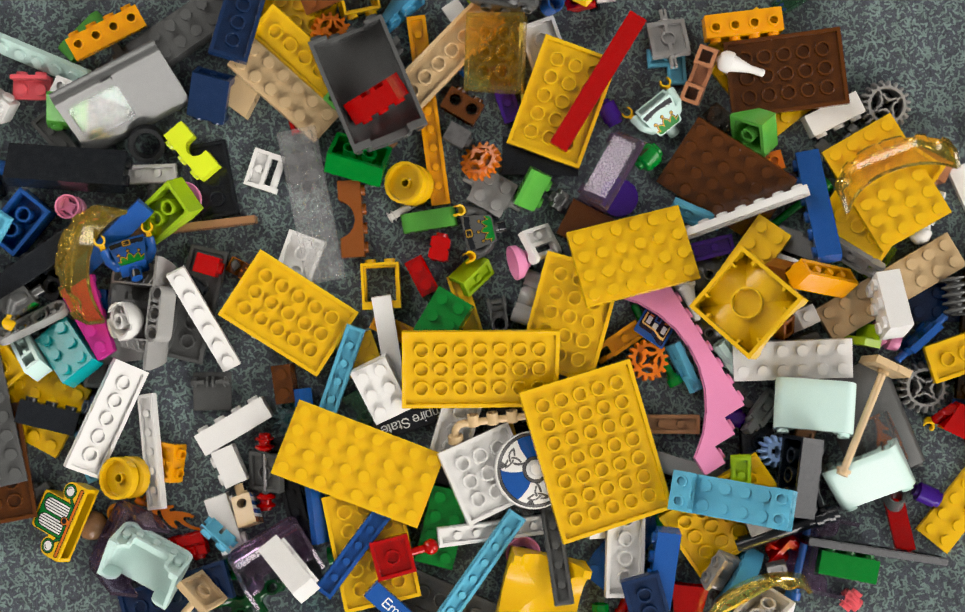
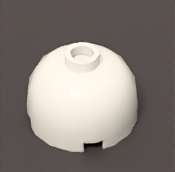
(125, 320)

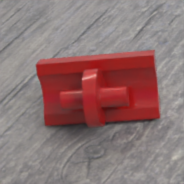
(778, 549)

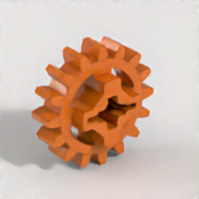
(332, 24)
(481, 161)
(652, 365)

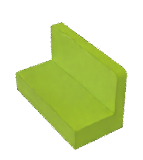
(472, 275)
(866, 337)

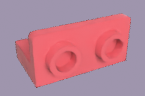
(31, 86)

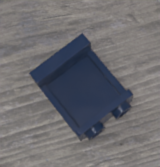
(209, 95)

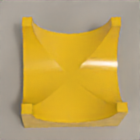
(747, 303)
(528, 583)

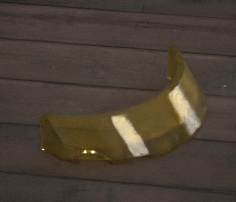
(890, 156)
(74, 258)
(756, 585)

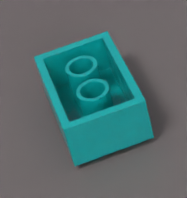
(68, 352)

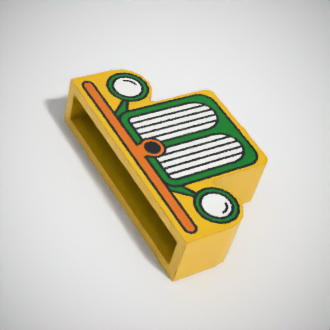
(63, 518)

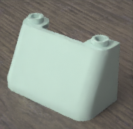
(814, 406)
(871, 476)
(147, 560)

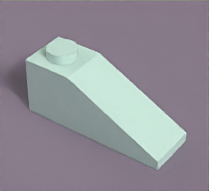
(31, 357)

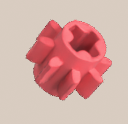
(852, 600)

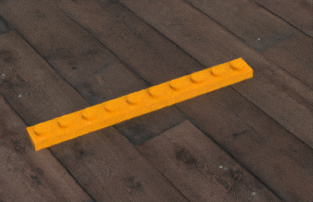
(431, 132)

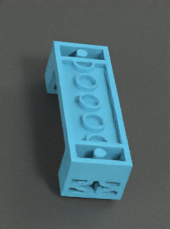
(732, 500)

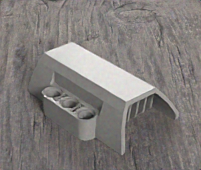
(154, 338)

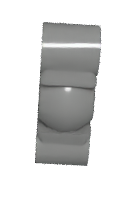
(526, 298)

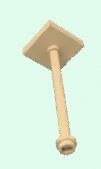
(884, 368)
(201, 593)

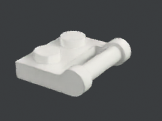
(259, 170)
(538, 237)

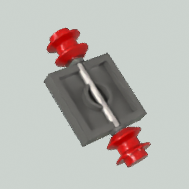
(260, 478)

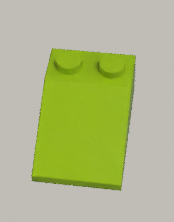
(173, 208)

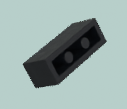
(47, 416)

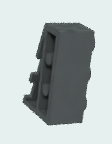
(798, 245)

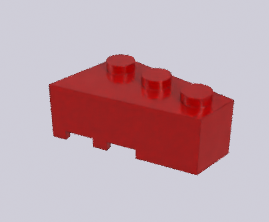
(376, 99)

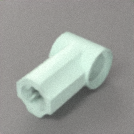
(724, 352)

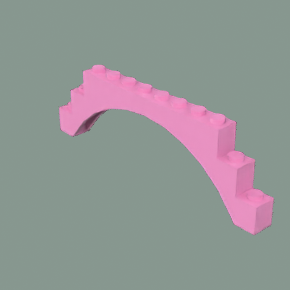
(718, 391)

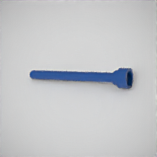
(796, 594)

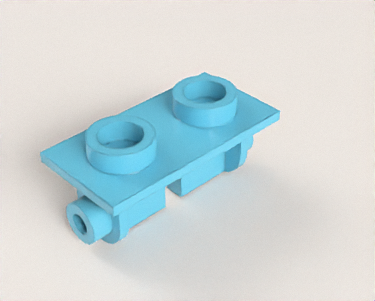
(222, 540)

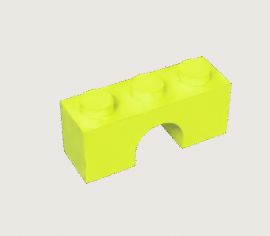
(180, 139)

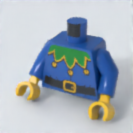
(130, 255)

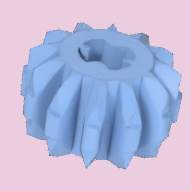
(766, 450)

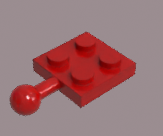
(395, 556)

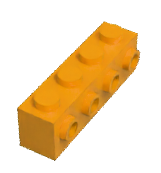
(742, 24)
(105, 33)
(821, 278)

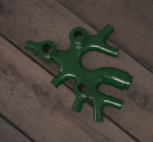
(242, 603)

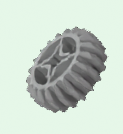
(877, 89)
(934, 398)

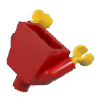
(949, 418)

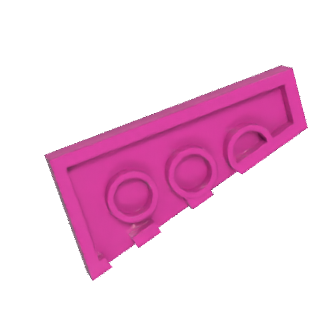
(97, 335)

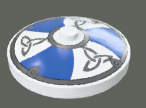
(519, 473)

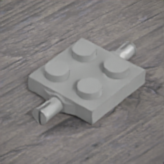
(668, 39)
(492, 194)

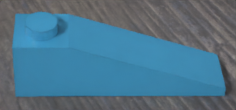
(398, 11)

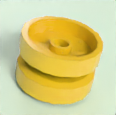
(408, 183)
(124, 477)

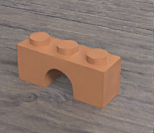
(700, 74)

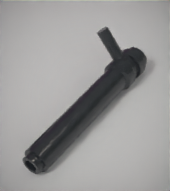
(824, 514)

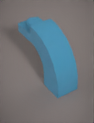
(748, 567)

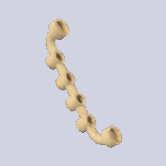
(473, 421)

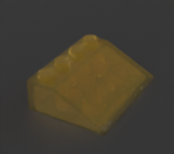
(495, 52)

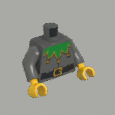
(478, 231)
(20, 304)

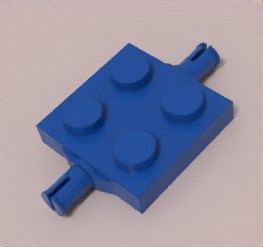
(922, 336)

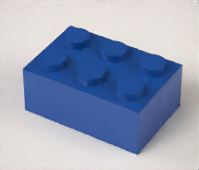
(29, 221)

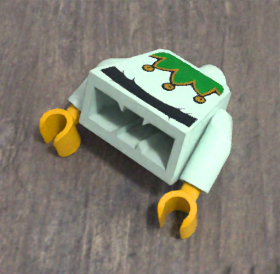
(659, 113)

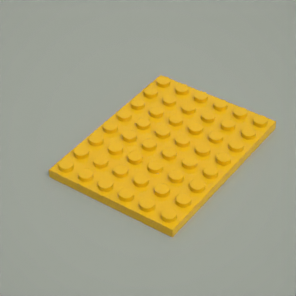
(595, 450)

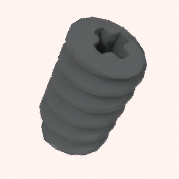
(954, 295)

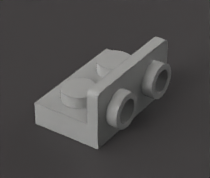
(719, 570)

